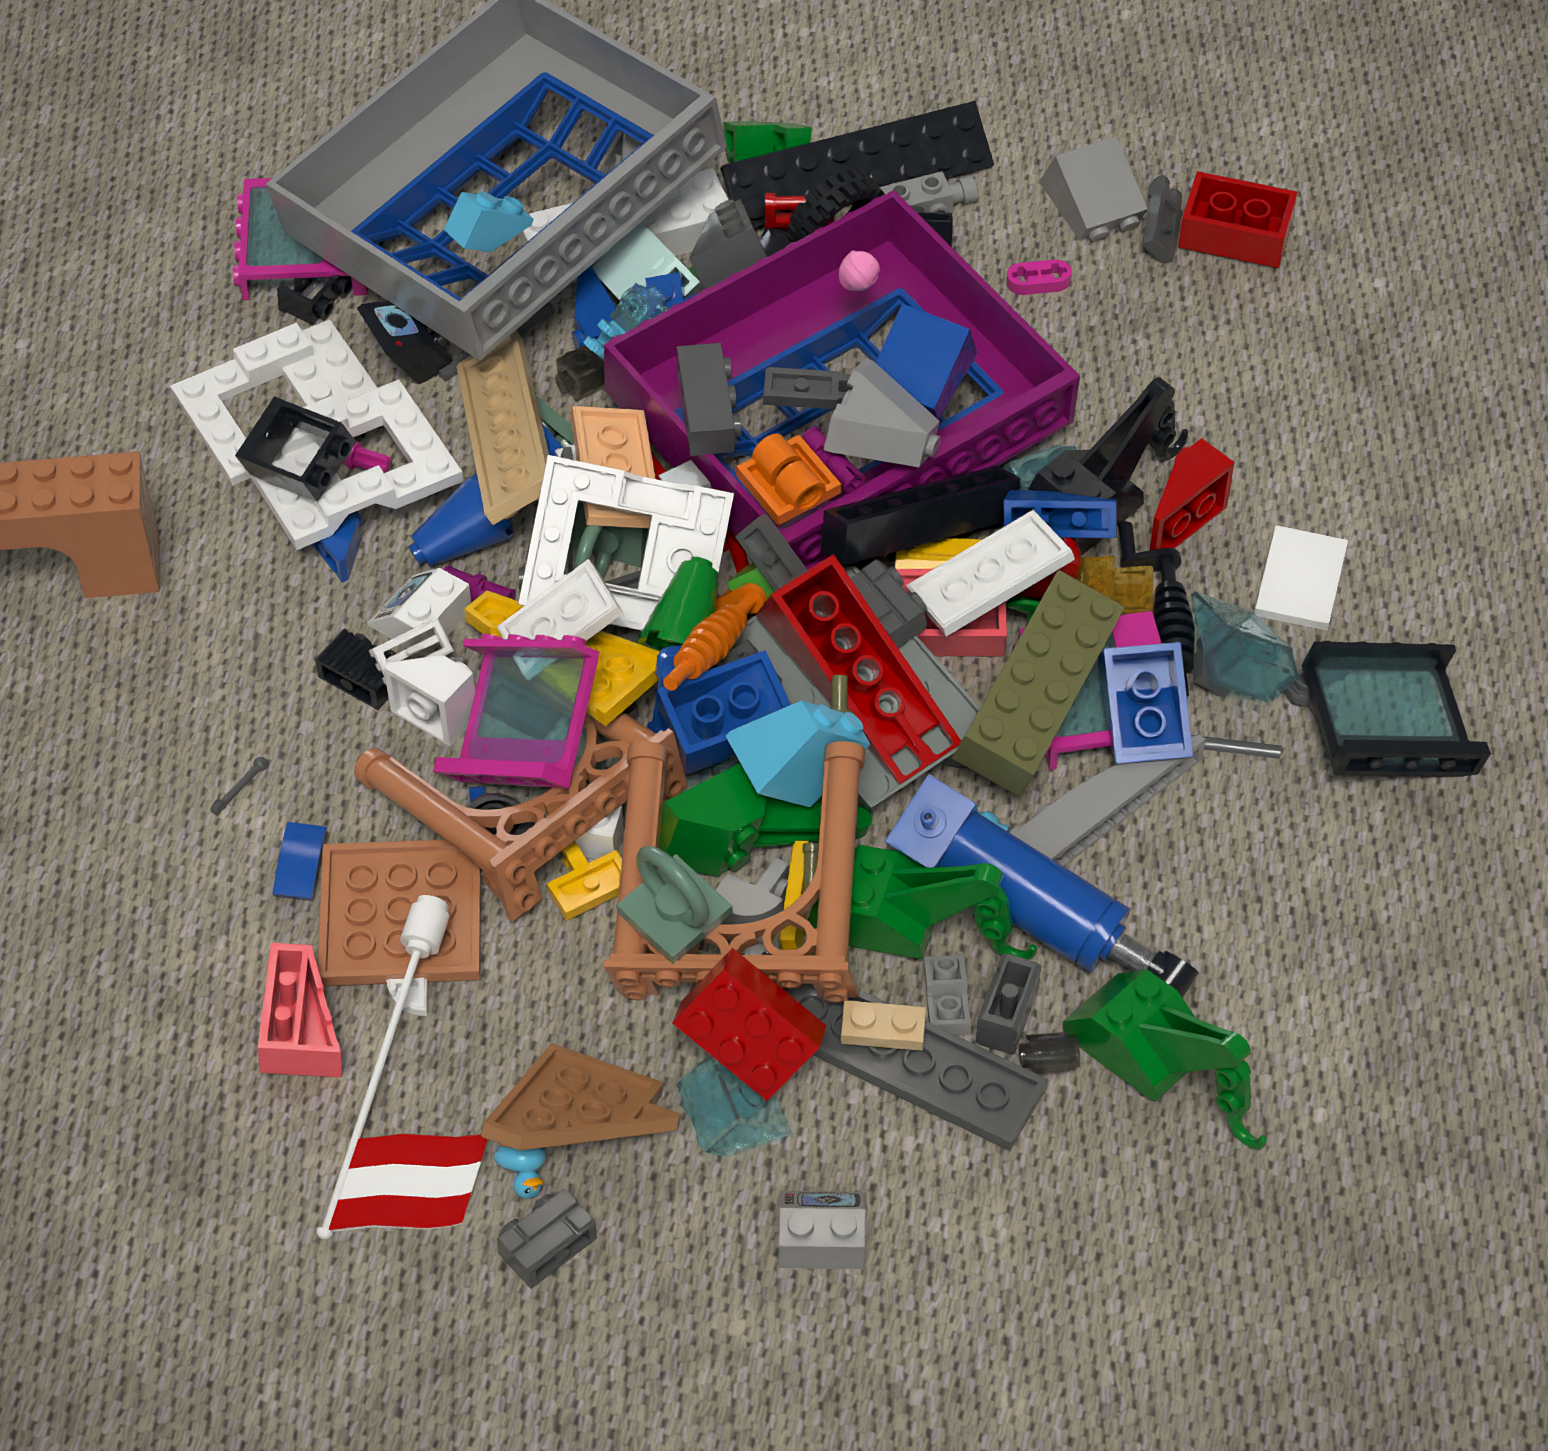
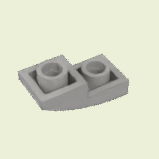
(947, 993)

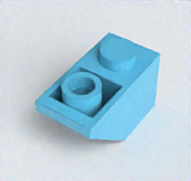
(486, 221)

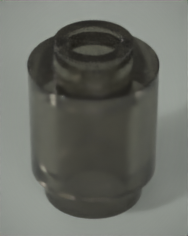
(1050, 1053)

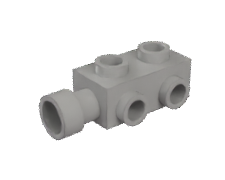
(934, 192)

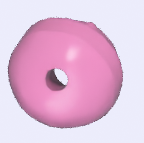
(858, 271)

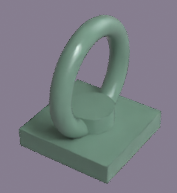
(607, 543)
(672, 904)

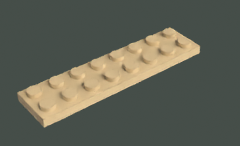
(504, 428)

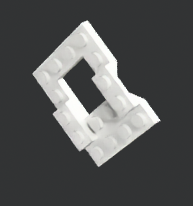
(311, 360)
(428, 470)
(683, 525)

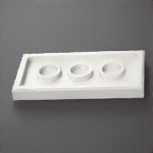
(991, 572)

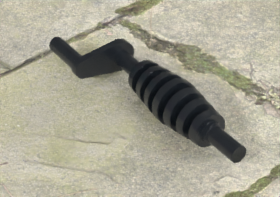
(1171, 604)

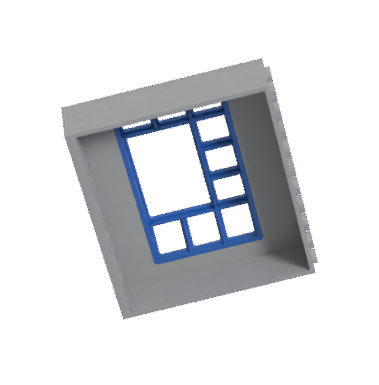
(451, 120)

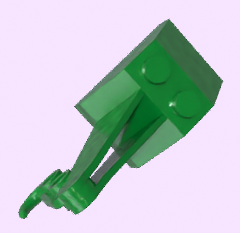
(726, 817)
(901, 902)
(1153, 1039)

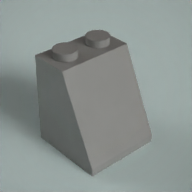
(1095, 189)

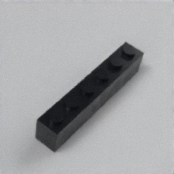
(916, 515)

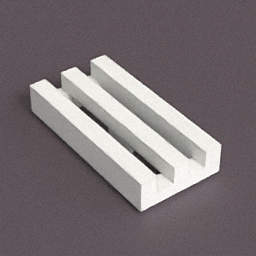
(439, 636)

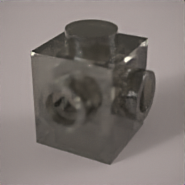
(580, 373)

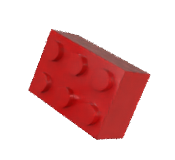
(1237, 219)
(749, 1024)

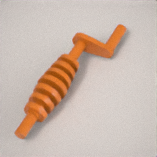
(716, 634)

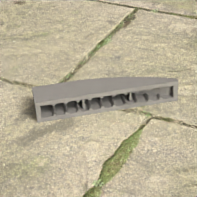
(1100, 804)

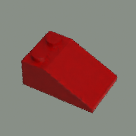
(1193, 494)

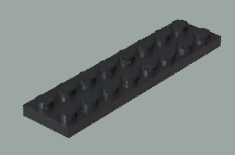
(889, 153)

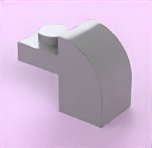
(757, 901)

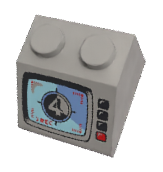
(822, 1230)

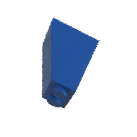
(927, 356)

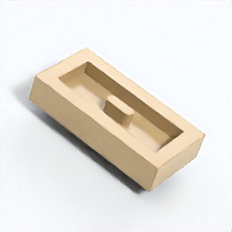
(883, 1025)

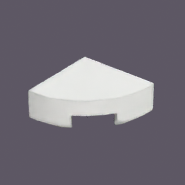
(416, 998)

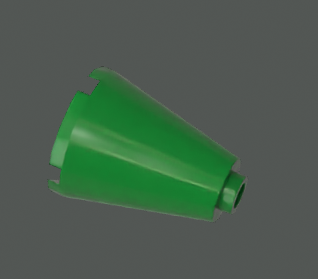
(683, 605)

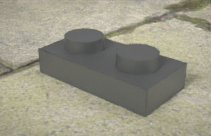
(770, 552)

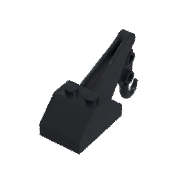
(1111, 462)

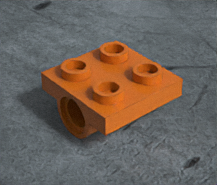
(787, 477)

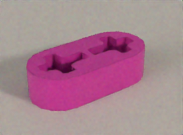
(1038, 277)

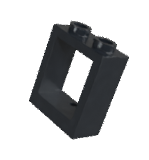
(279, 422)

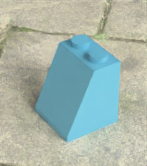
(788, 748)

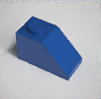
(342, 547)

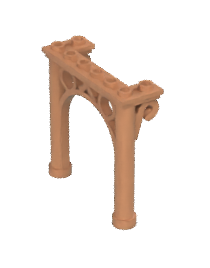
(571, 812)
(640, 973)

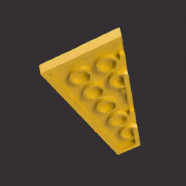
(622, 669)

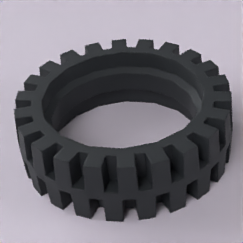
(831, 198)

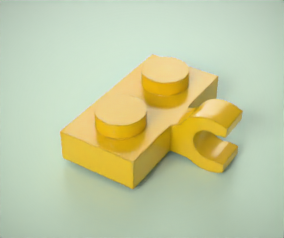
(586, 882)

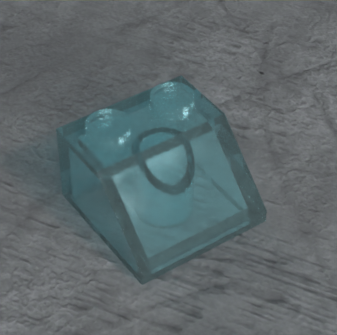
(728, 1112)

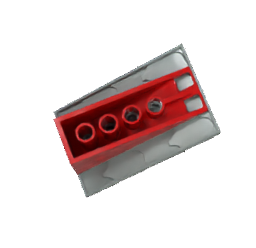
(901, 695)

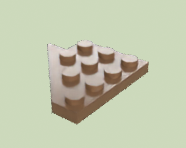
(577, 1101)

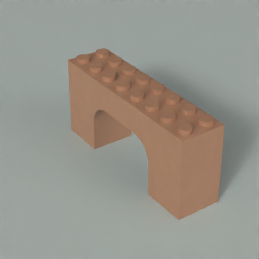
(89, 510)

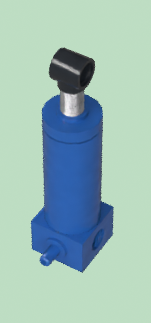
(1043, 895)

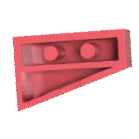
(295, 1018)

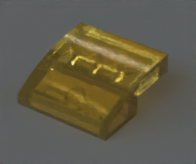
(1127, 585)

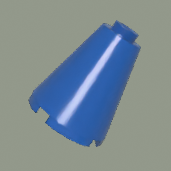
(457, 527)

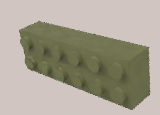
(1038, 683)

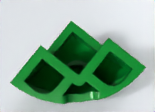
(758, 138)

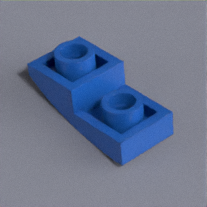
(299, 861)

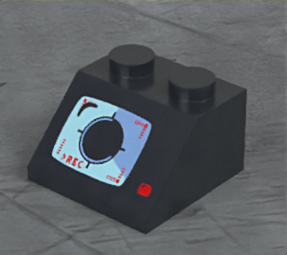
(406, 340)

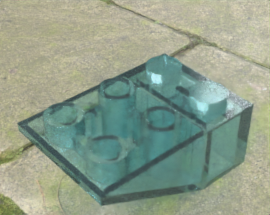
(1243, 650)

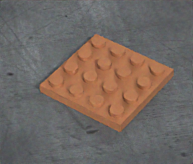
(368, 900)

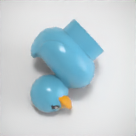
(527, 1182)

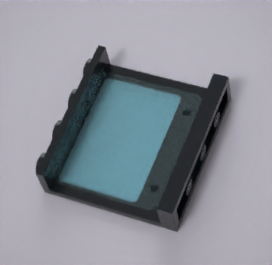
(1390, 710)

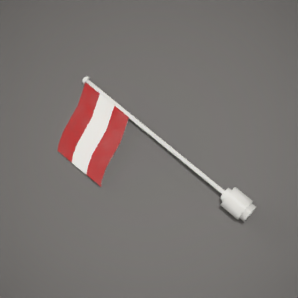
(405, 1177)

